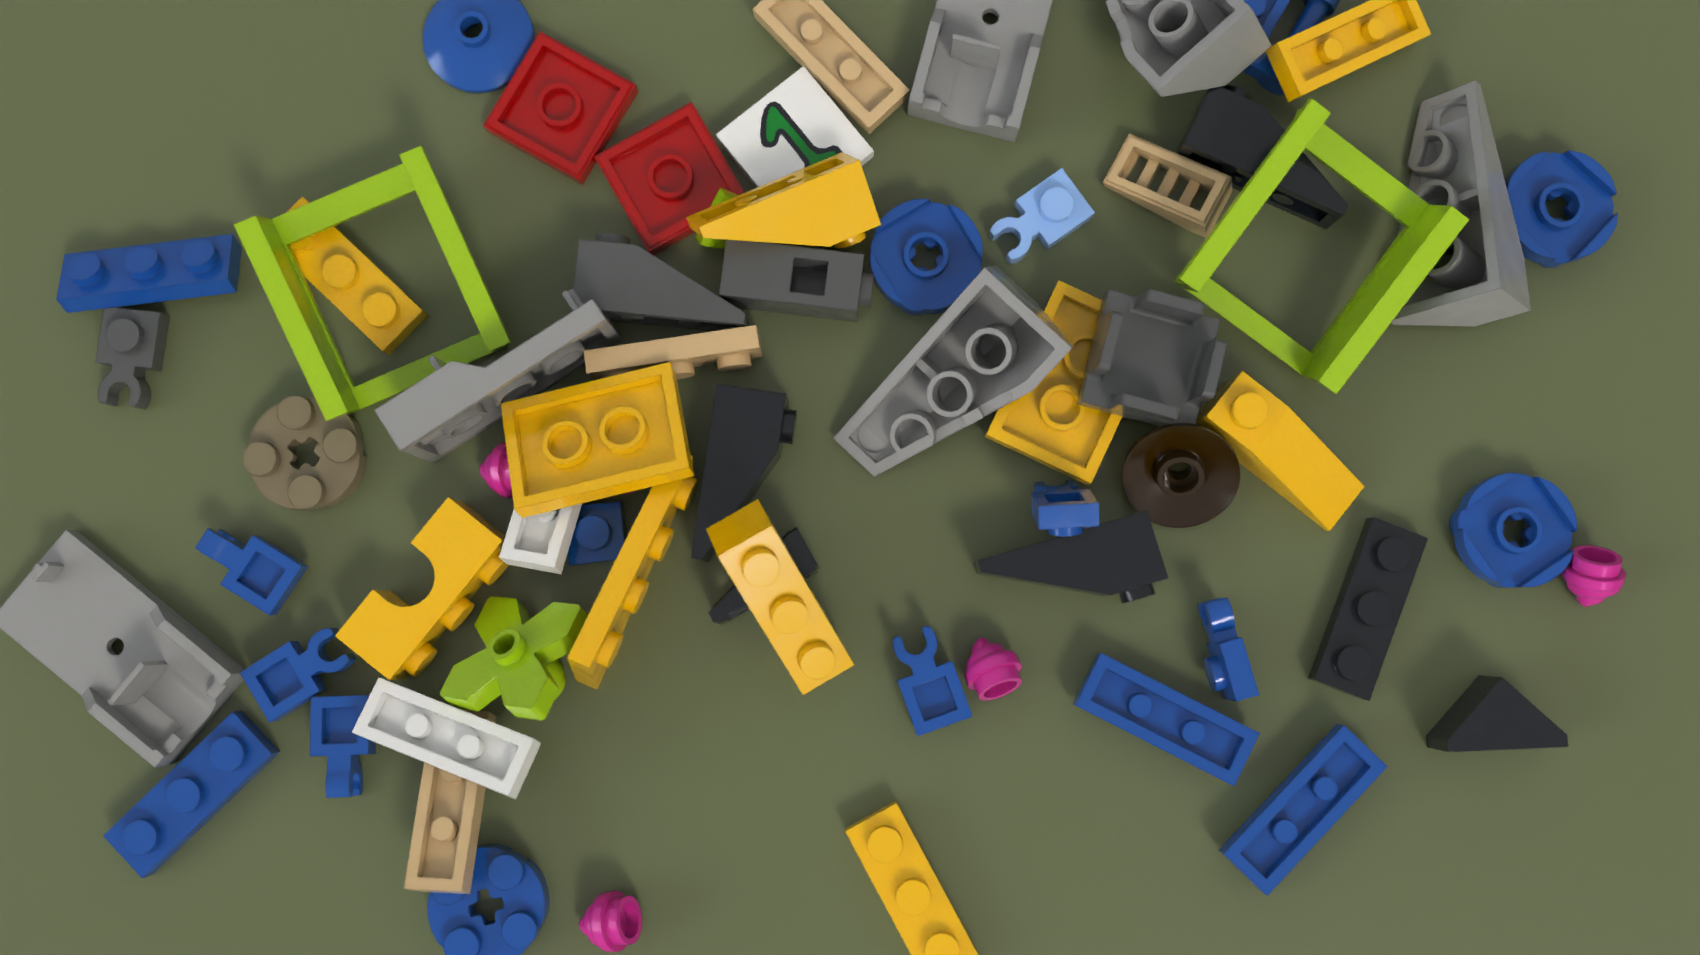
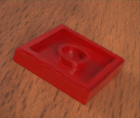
(561, 108)
(667, 176)

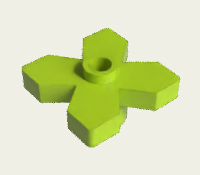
(519, 658)

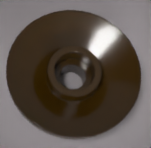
(1187, 495)

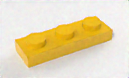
(1345, 44)
(357, 287)
(908, 884)

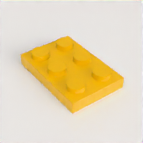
(1048, 421)
(596, 440)

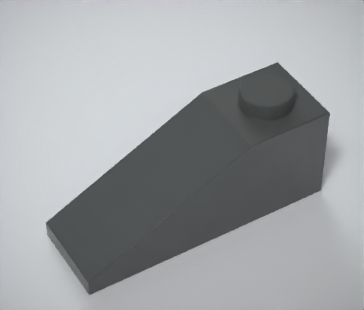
(646, 291)

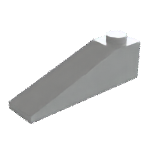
(1188, 42)
(1459, 166)
(968, 364)

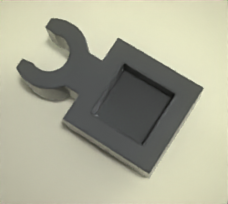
(131, 345)

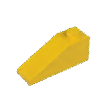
(810, 207)
(1281, 450)

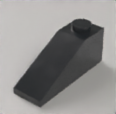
(1235, 138)
(740, 454)
(1100, 561)

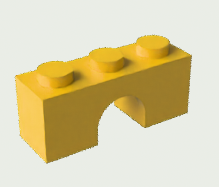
(779, 596)
(400, 636)

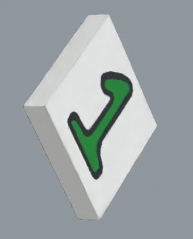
(791, 131)

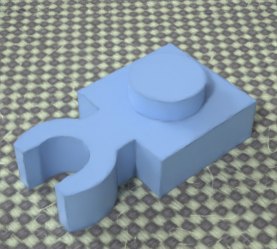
(1047, 213)

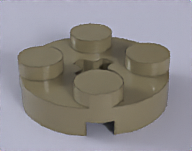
(273, 458)

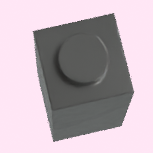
(795, 280)

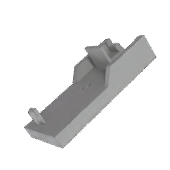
(977, 71)
(467, 398)
(163, 680)

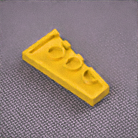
(627, 581)

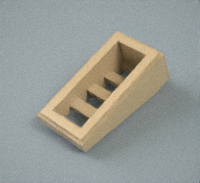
(1198, 177)

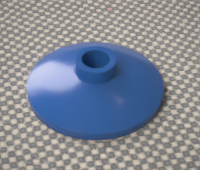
(483, 61)

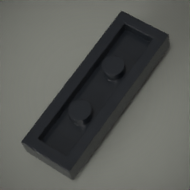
(1368, 608)

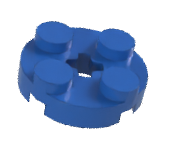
(1588, 206)
(933, 225)
(1547, 535)
(515, 925)

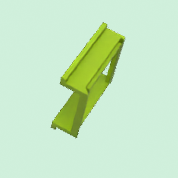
(269, 250)
(1382, 293)

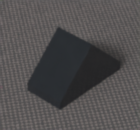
(1494, 718)

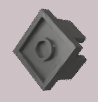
(1152, 358)

